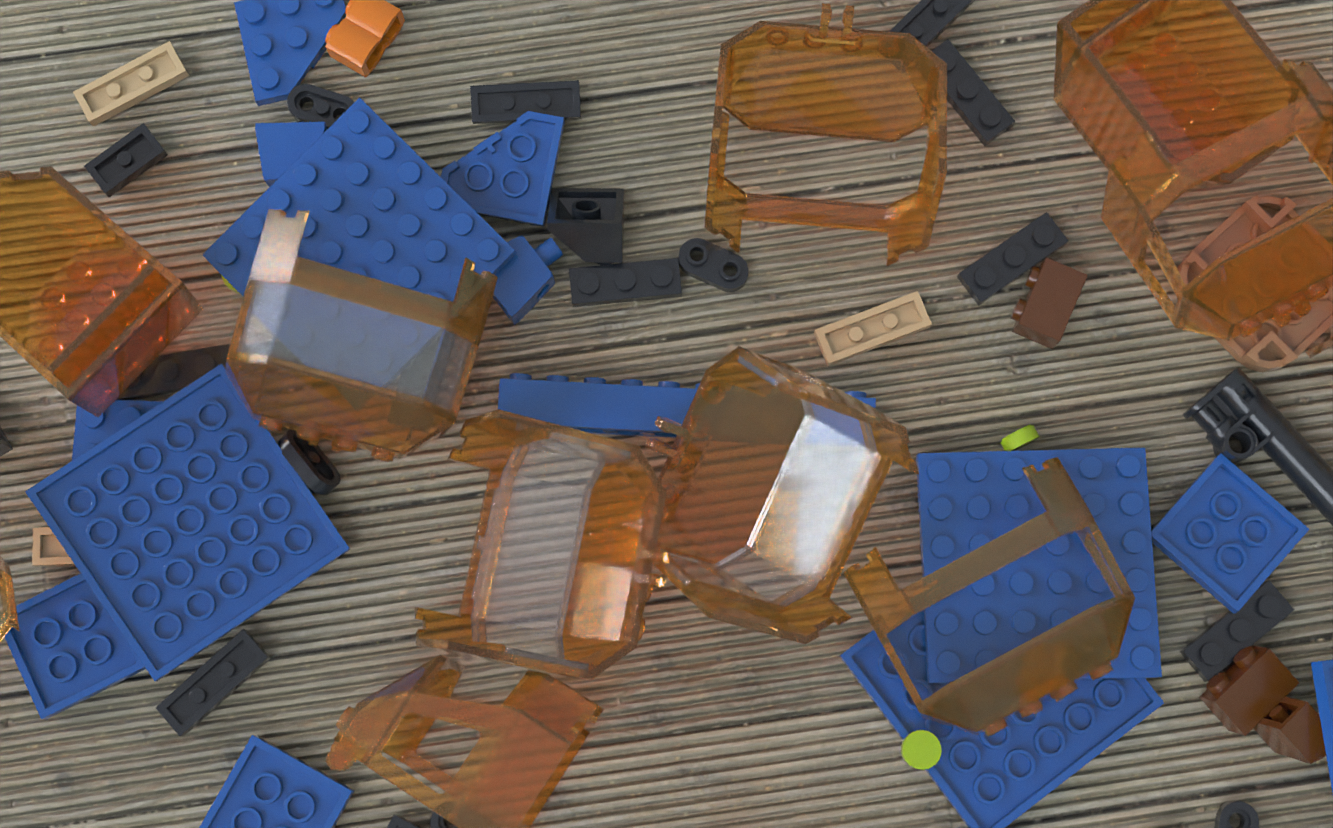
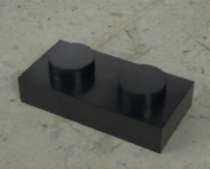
(126, 160)

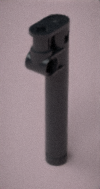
(1242, 411)

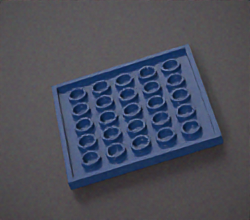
(369, 214)
(982, 495)
(187, 522)
(1009, 772)

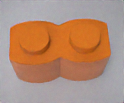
(364, 34)

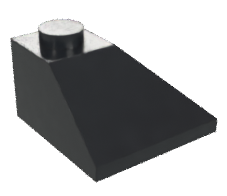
(589, 222)

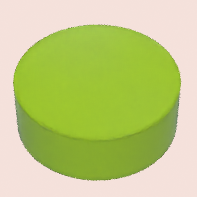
(1019, 438)
(921, 749)

